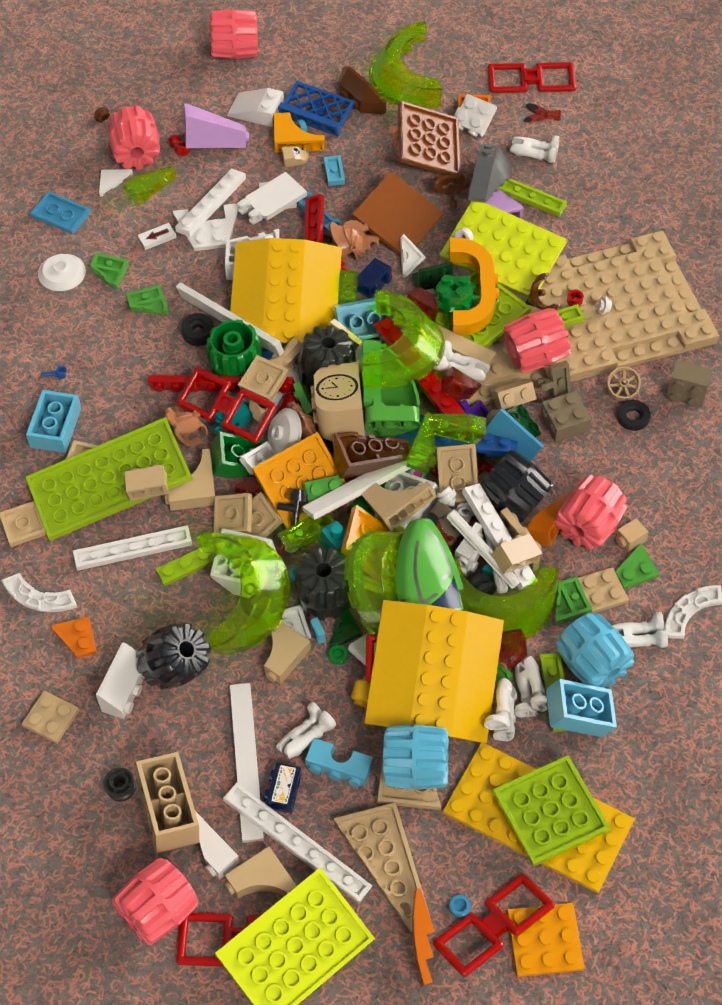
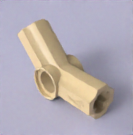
(290, 354)

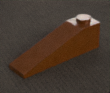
(363, 454)

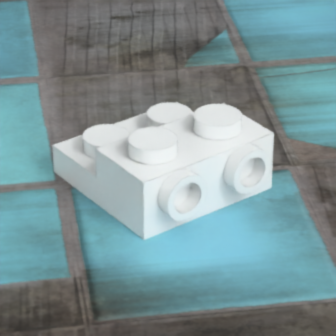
(475, 115)
(467, 554)

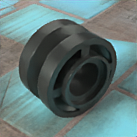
(484, 584)
(119, 793)

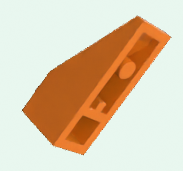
(543, 524)

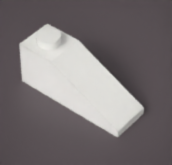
(216, 852)

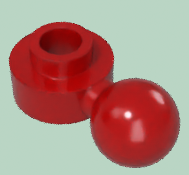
(179, 145)

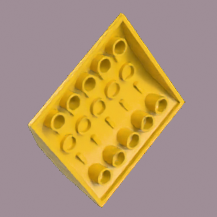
(286, 285)
(434, 669)

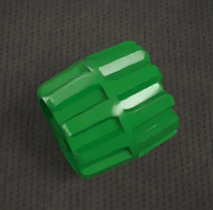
(232, 348)

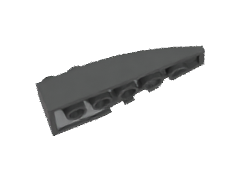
(489, 173)

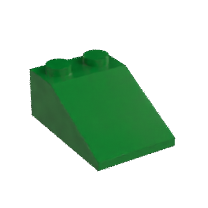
(226, 452)

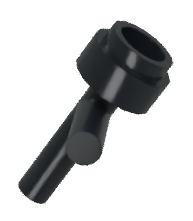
(297, 496)

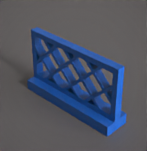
(311, 117)

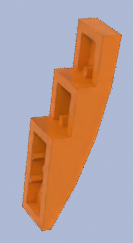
(421, 928)

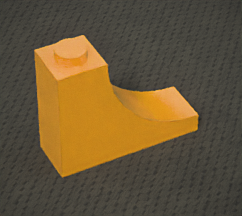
(290, 135)

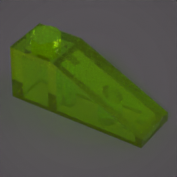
(148, 184)
(348, 286)
(460, 427)
(423, 450)
(304, 532)

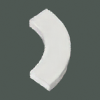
(36, 600)
(688, 606)

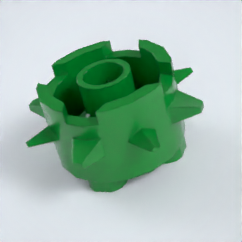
(455, 294)

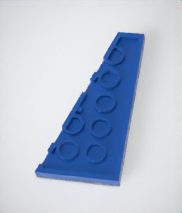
(489, 444)

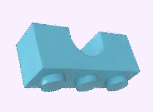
(354, 770)

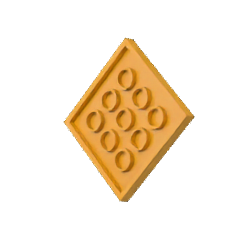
(292, 467)

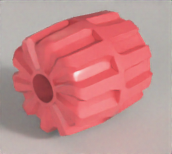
(233, 34)
(133, 137)
(536, 340)
(591, 512)
(155, 901)

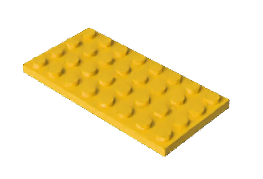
(478, 809)

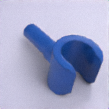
(56, 373)

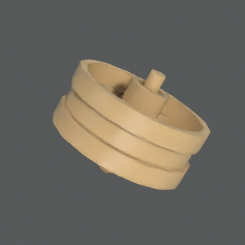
(623, 383)

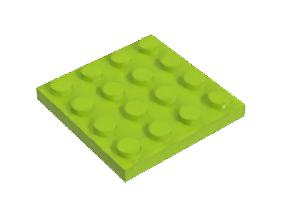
(551, 810)

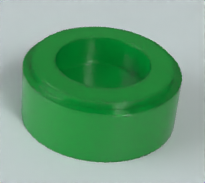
(337, 654)

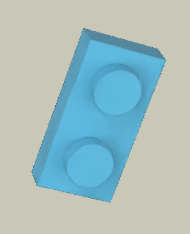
(334, 170)

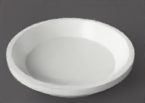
(61, 272)
(284, 430)

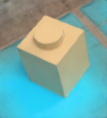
(631, 535)

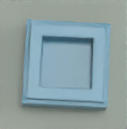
(317, 630)

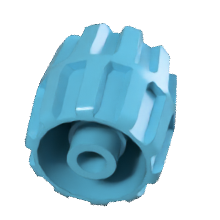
(595, 651)
(415, 757)

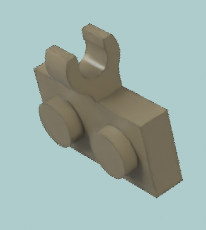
(559, 380)

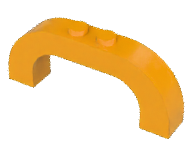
(472, 253)

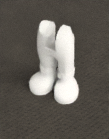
(535, 149)
(468, 365)
(655, 626)
(528, 677)
(504, 719)
(302, 736)

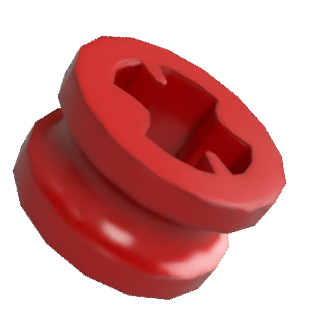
(575, 293)

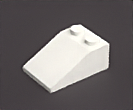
(257, 106)

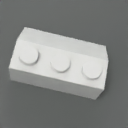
(120, 683)

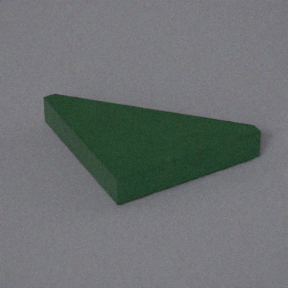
(345, 629)

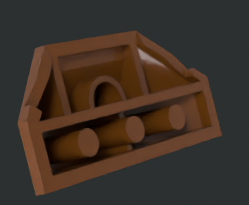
(358, 89)

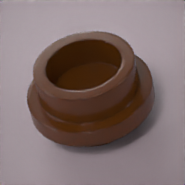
(101, 114)

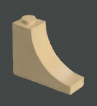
(199, 491)
(397, 506)
(287, 652)
(259, 874)

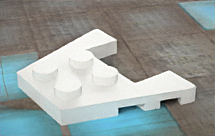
(214, 232)

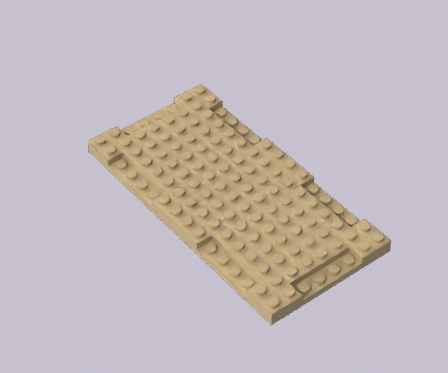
(648, 319)

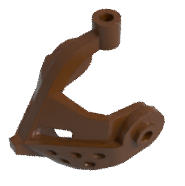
(450, 179)
(535, 293)

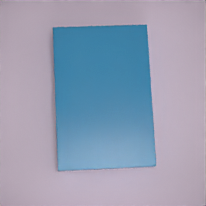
(60, 212)
(507, 427)

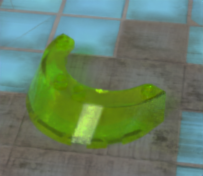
(395, 80)
(409, 357)
(372, 574)
(262, 595)
(522, 611)

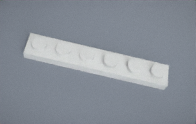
(210, 202)
(494, 527)
(132, 548)

